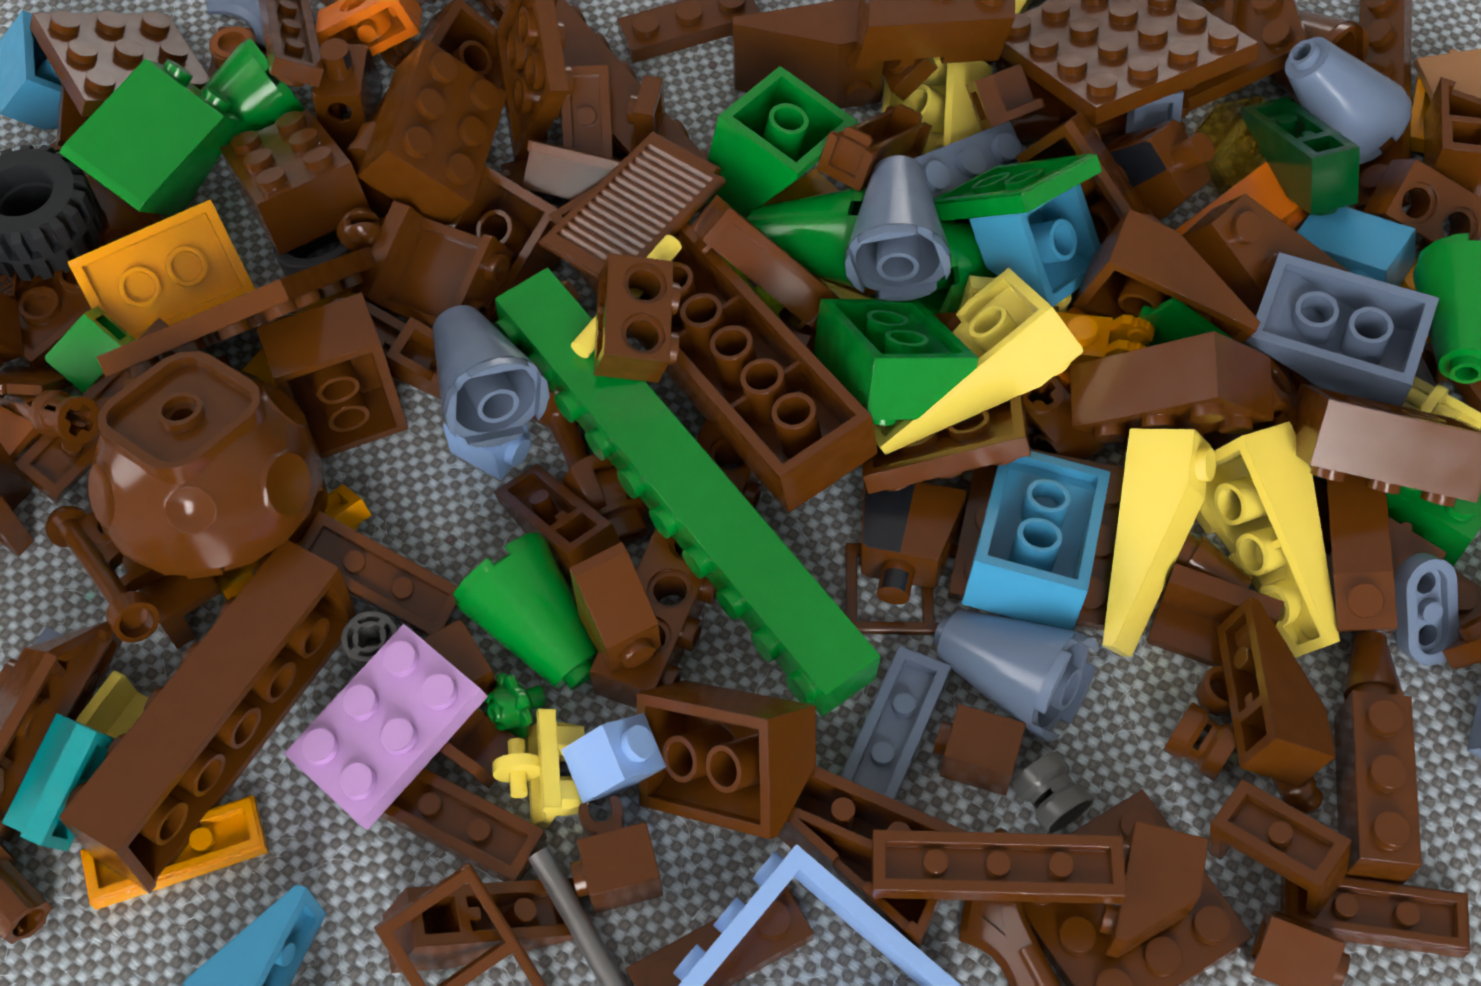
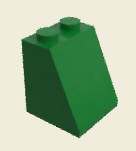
(154, 138)
(771, 138)

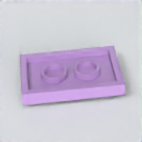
(385, 726)

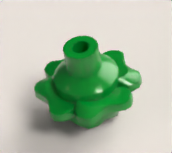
(512, 705)

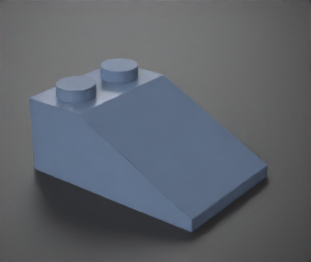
(1344, 329)

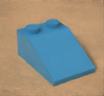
(1038, 540)

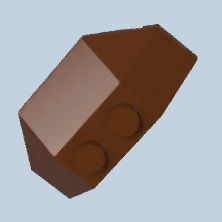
(42, 682)

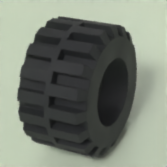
(44, 212)

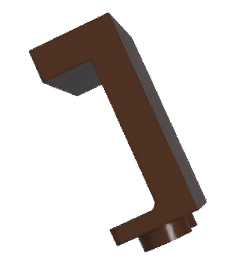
(431, 267)

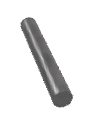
(576, 919)

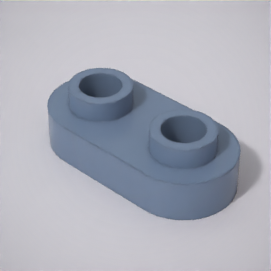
(1426, 604)

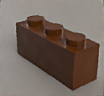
(1378, 786)

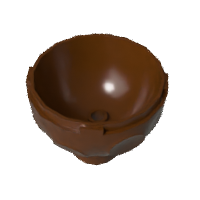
(201, 467)

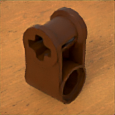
(1051, 423)

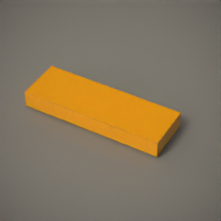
(225, 838)

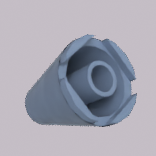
(1348, 95)
(897, 234)
(484, 379)
(1020, 666)

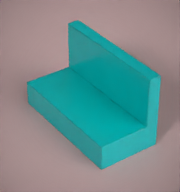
(63, 761)

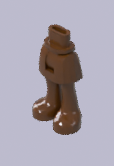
(594, 479)

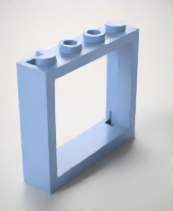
(773, 878)

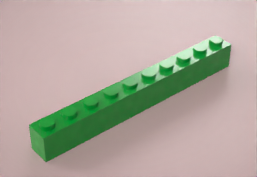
(693, 502)

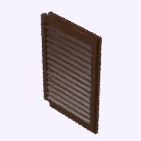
(635, 205)

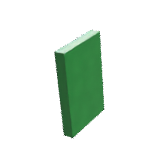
(1015, 187)

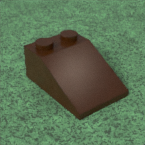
(811, 44)
(516, 220)
(1151, 263)

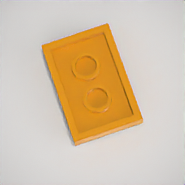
(164, 271)

